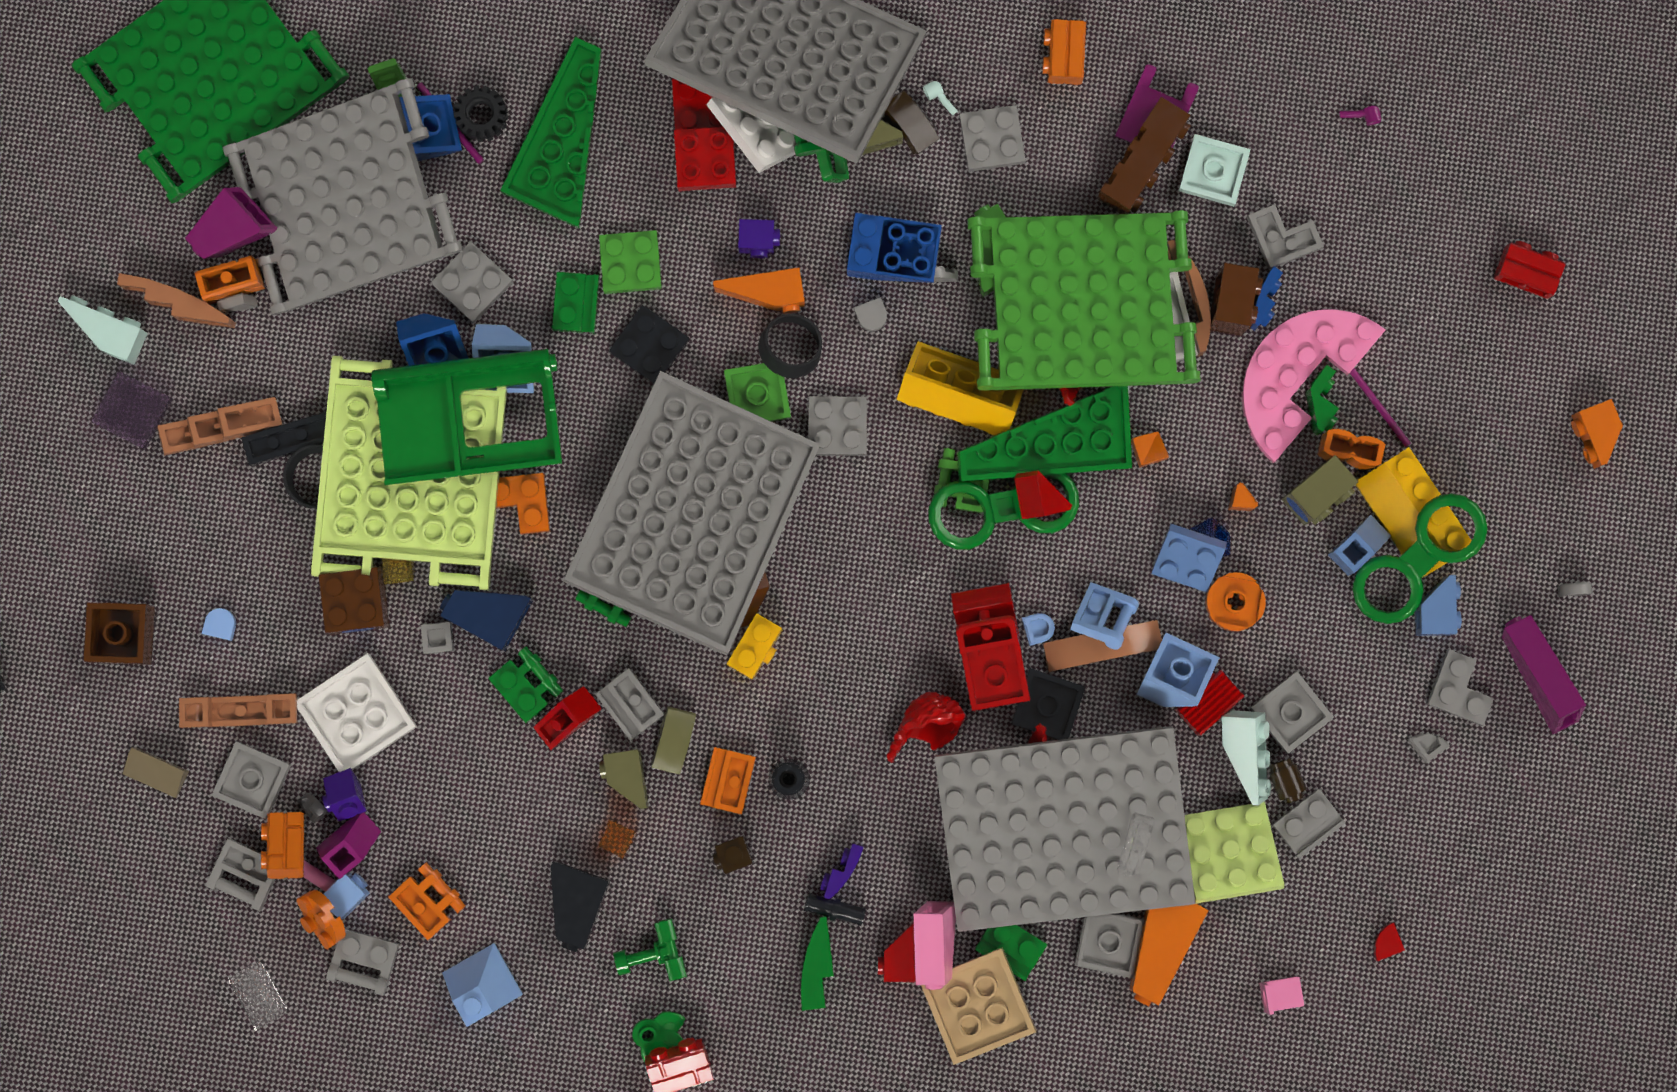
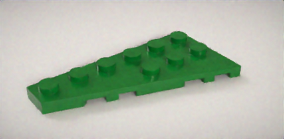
(555, 154)
(1068, 440)

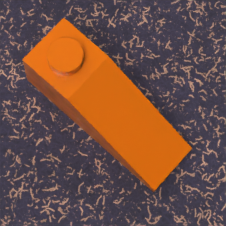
(770, 290)

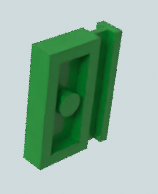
(575, 302)
(1019, 947)

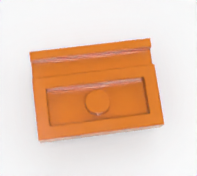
(728, 780)

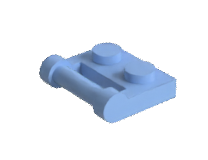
(1095, 611)

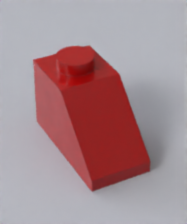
(567, 717)
(899, 958)

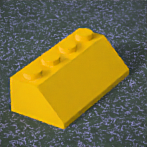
(948, 388)
(1397, 495)

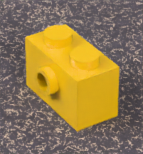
(755, 647)

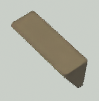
(154, 772)

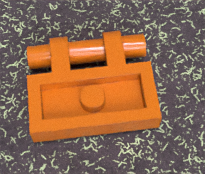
(420, 907)

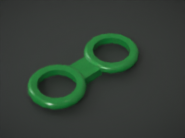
(997, 509)
(1420, 558)

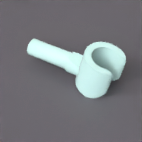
(935, 90)

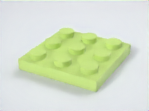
(1232, 853)

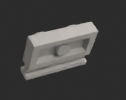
(629, 704)
(1308, 823)

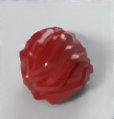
(930, 719)

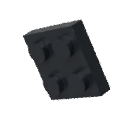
(649, 344)
(1051, 703)

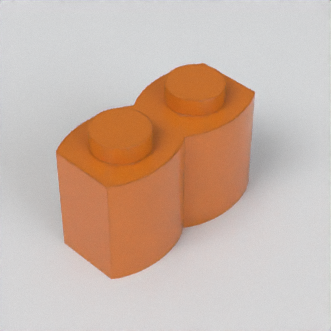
(1359, 452)

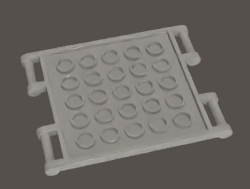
(344, 197)

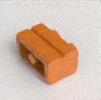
(1066, 52)
(229, 279)
(284, 845)

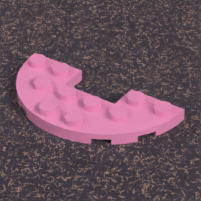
(1287, 360)

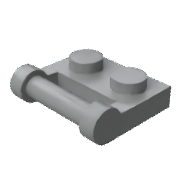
(245, 864)
(365, 951)

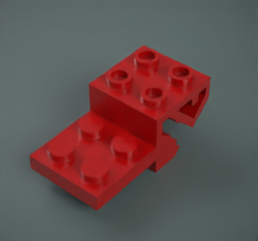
(701, 143)
(990, 646)

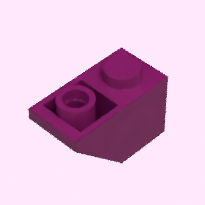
(348, 844)

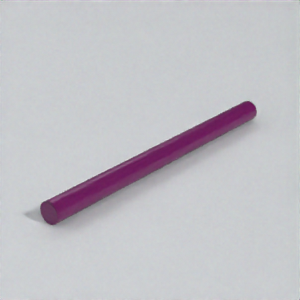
(463, 139)
(1380, 408)

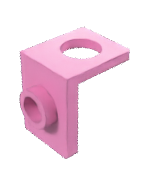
(1281, 994)

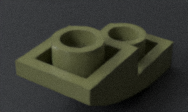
(673, 740)

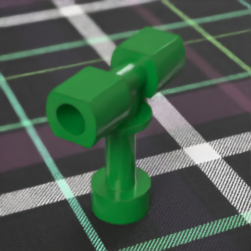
(664, 951)

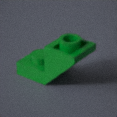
(1320, 408)

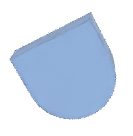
(220, 624)
(1038, 628)

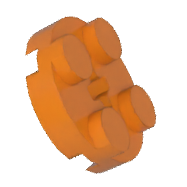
(1248, 591)
(319, 919)

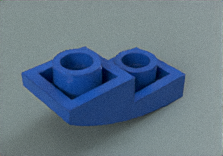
(1269, 286)

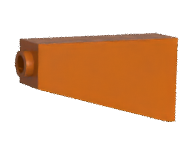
(1162, 949)

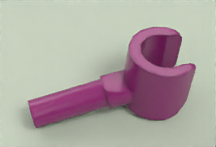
(1371, 114)

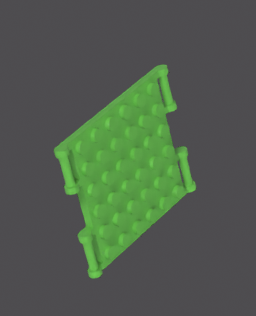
(1083, 301)

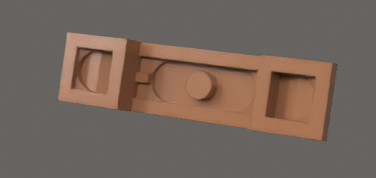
(1200, 301)
(1085, 650)
(237, 710)

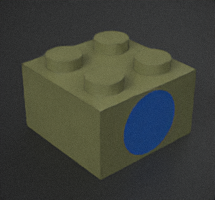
(1315, 494)

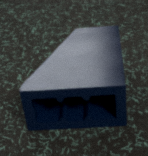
(487, 615)

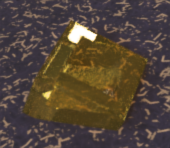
(397, 571)

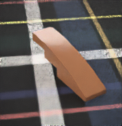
(183, 305)
(219, 426)

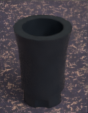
(800, 783)

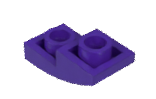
(835, 881)

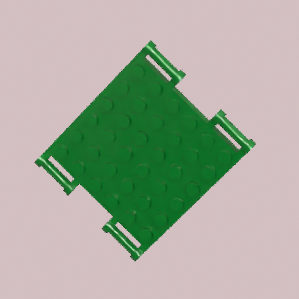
(207, 80)

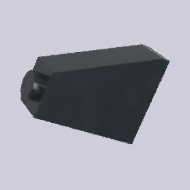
(576, 904)

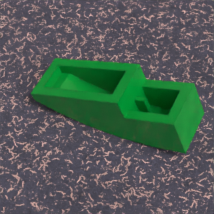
(816, 966)

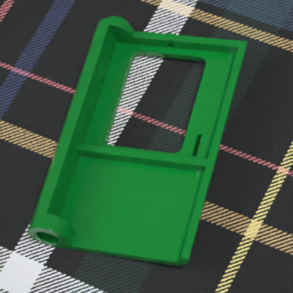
(425, 419)

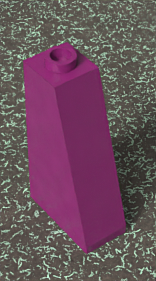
(1543, 674)

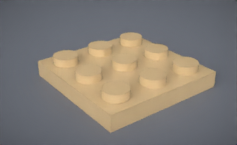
(980, 1007)

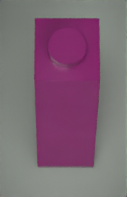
(229, 225)

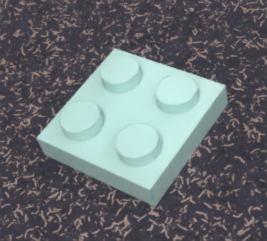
(1214, 170)

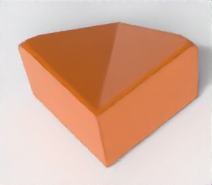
(1149, 449)

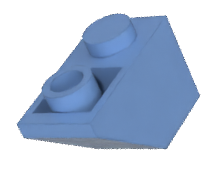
(1359, 545)
(1438, 610)

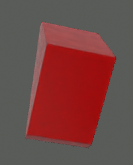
(1038, 496)

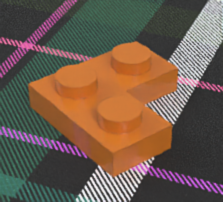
(530, 497)

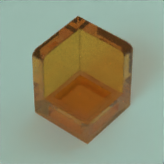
(618, 838)

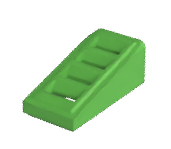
(386, 74)

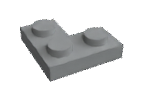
(1281, 245)
(1451, 690)

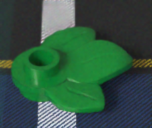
(664, 1032)

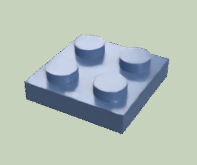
(1189, 557)

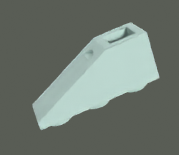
(109, 334)
(1245, 744)

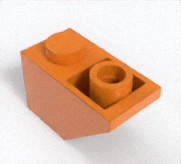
(1598, 430)

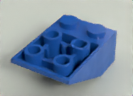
(893, 249)

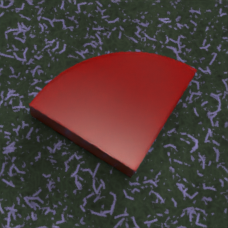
(1387, 942)

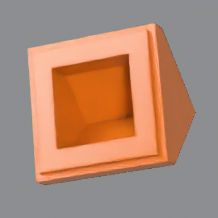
(1242, 499)

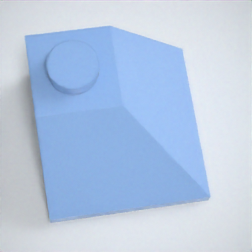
(498, 340)
(1177, 674)
(481, 984)

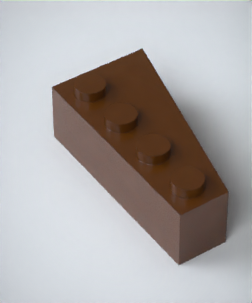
(1144, 156)

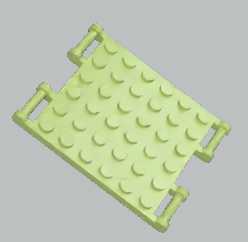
(410, 521)

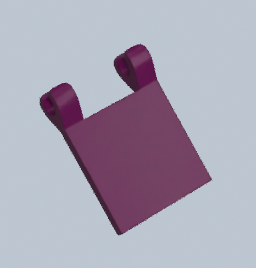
(1144, 101)

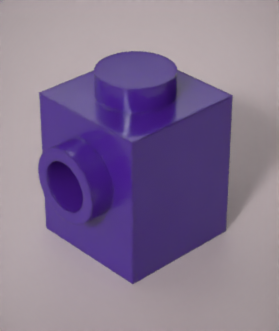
(758, 238)
(343, 795)

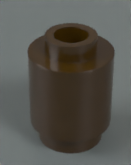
(1287, 780)

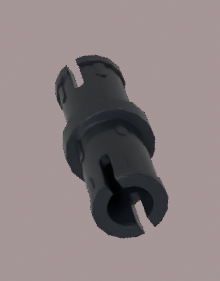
(835, 909)

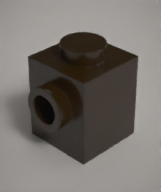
(732, 855)

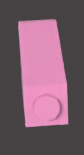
(934, 943)

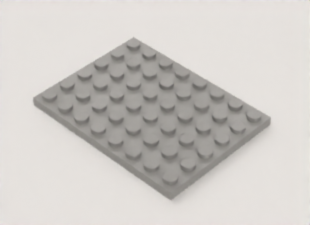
(793, 63)
(692, 513)
(1045, 824)

